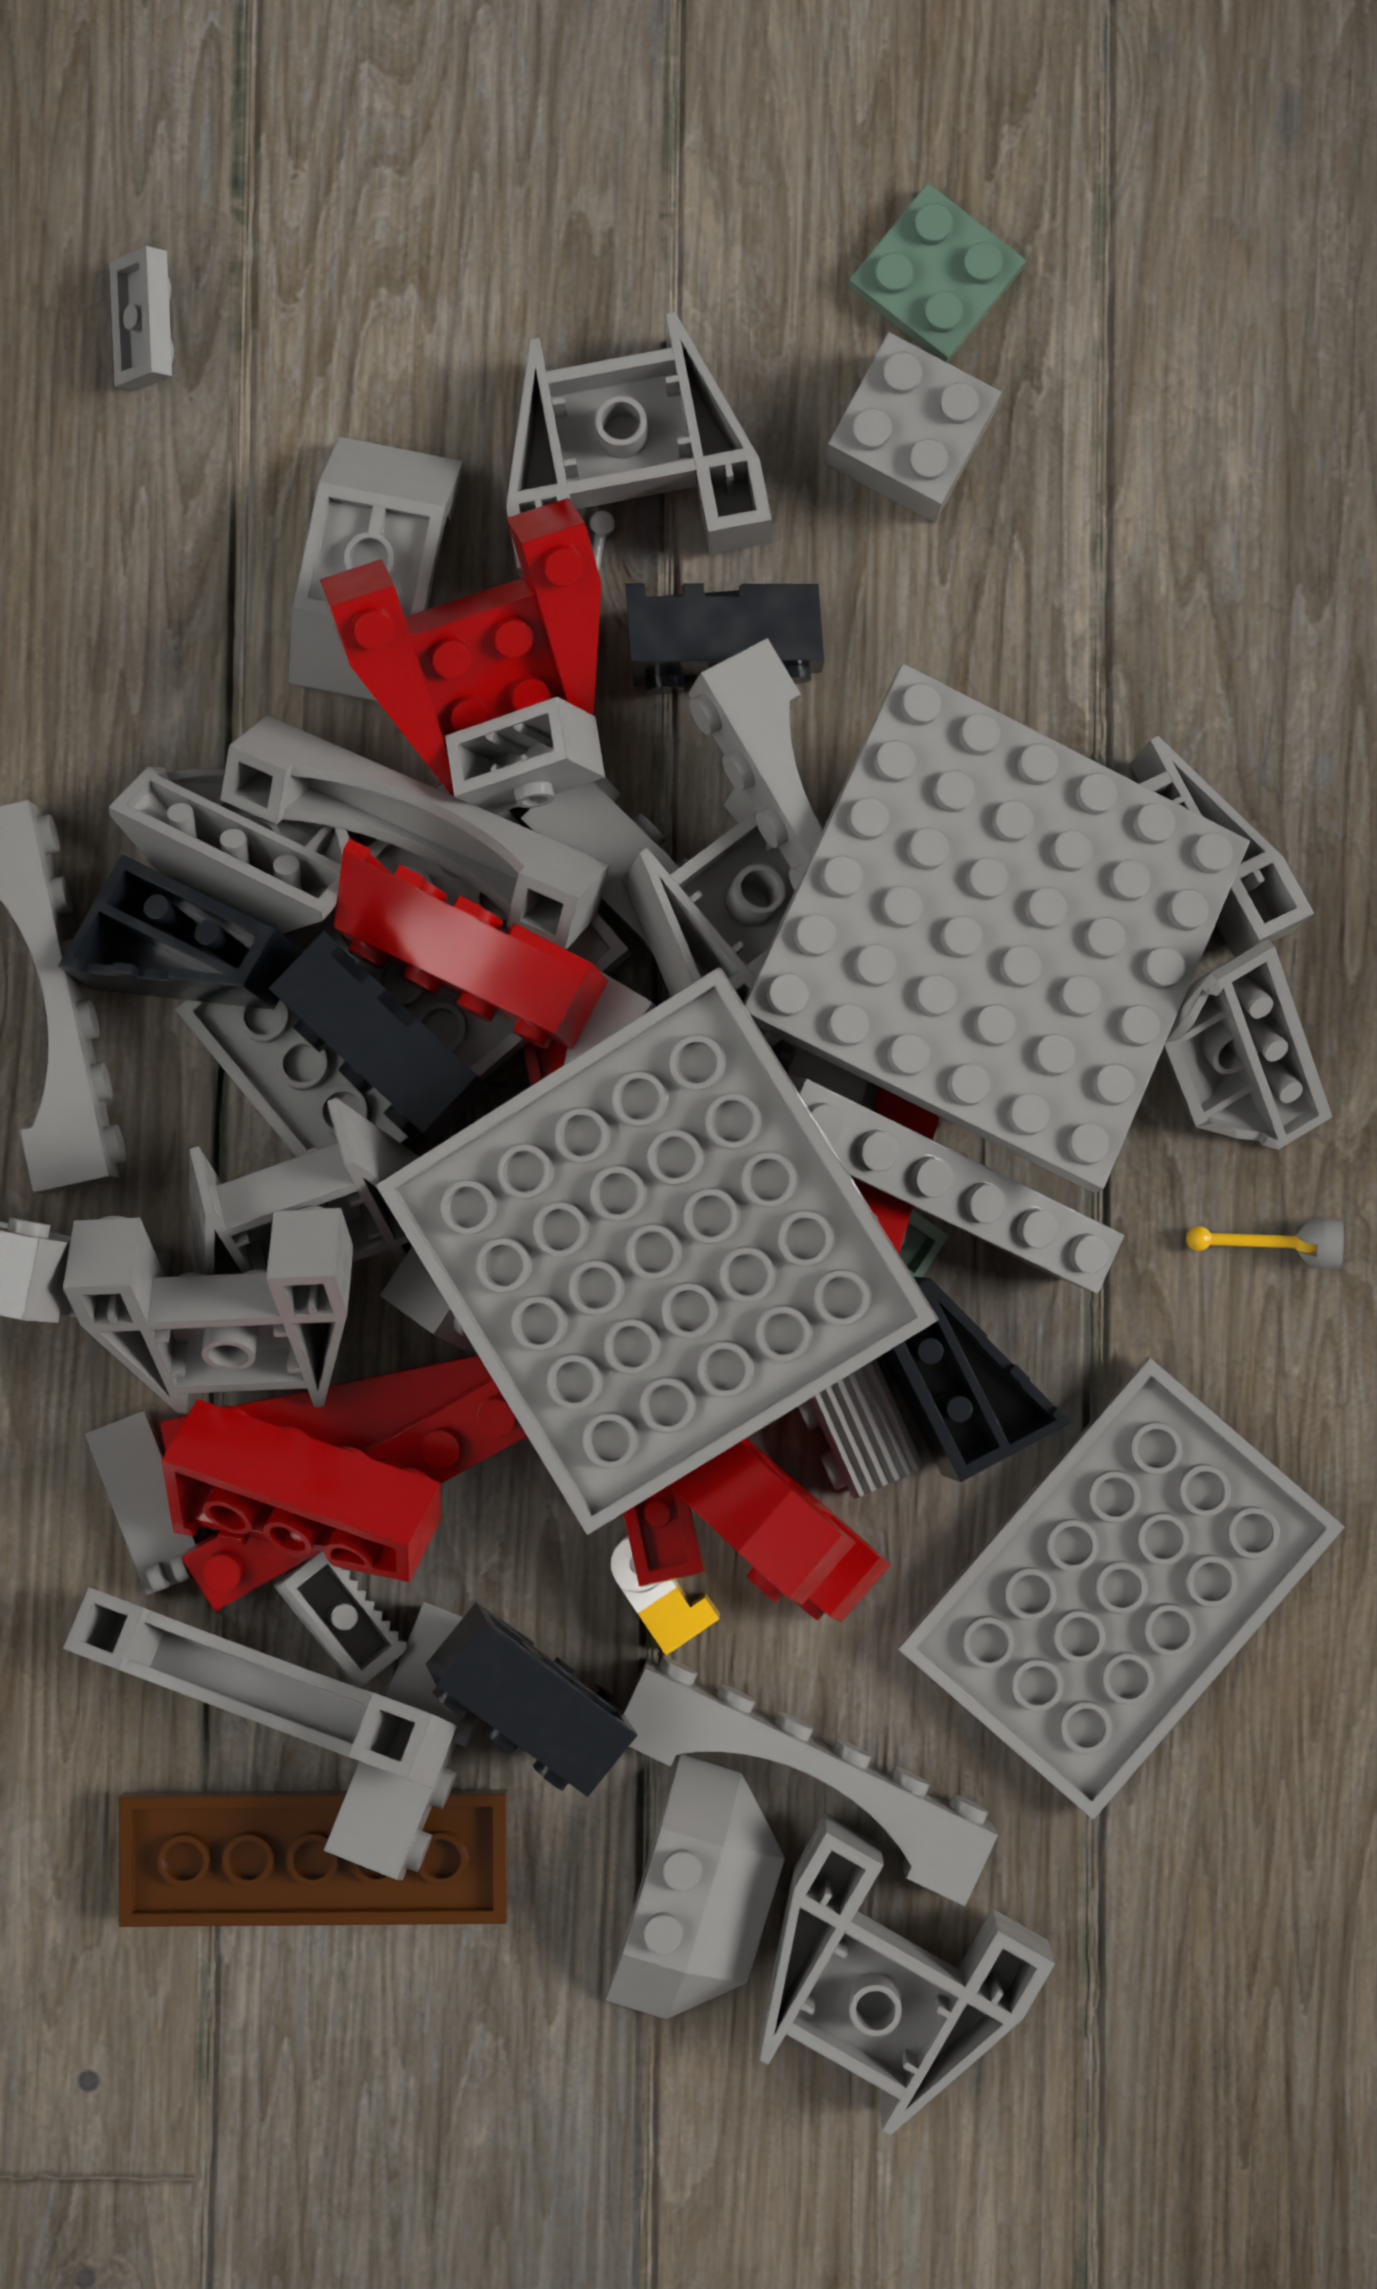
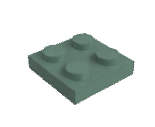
(936, 273)

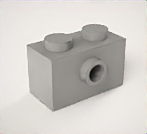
(525, 756)

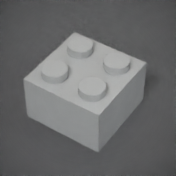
(912, 427)

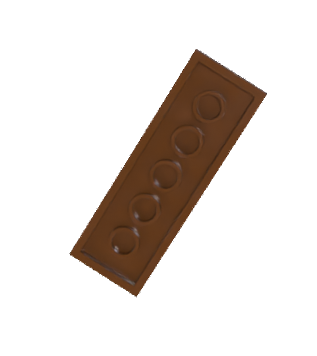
(265, 1863)

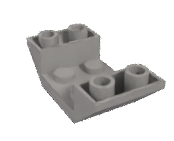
(367, 509)

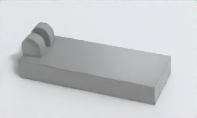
(133, 1476)

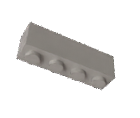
(382, 1811)

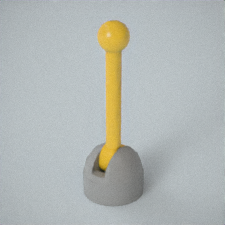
(1317, 1242)

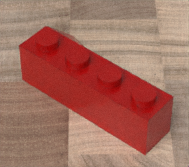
(463, 951)
(297, 1493)

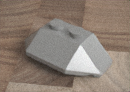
(263, 869)
(1245, 1054)
(699, 1894)

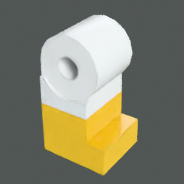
(662, 1606)

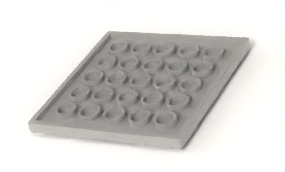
(996, 929)
(656, 1251)

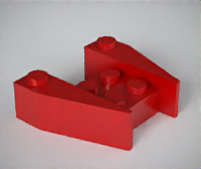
(482, 650)
(782, 1532)

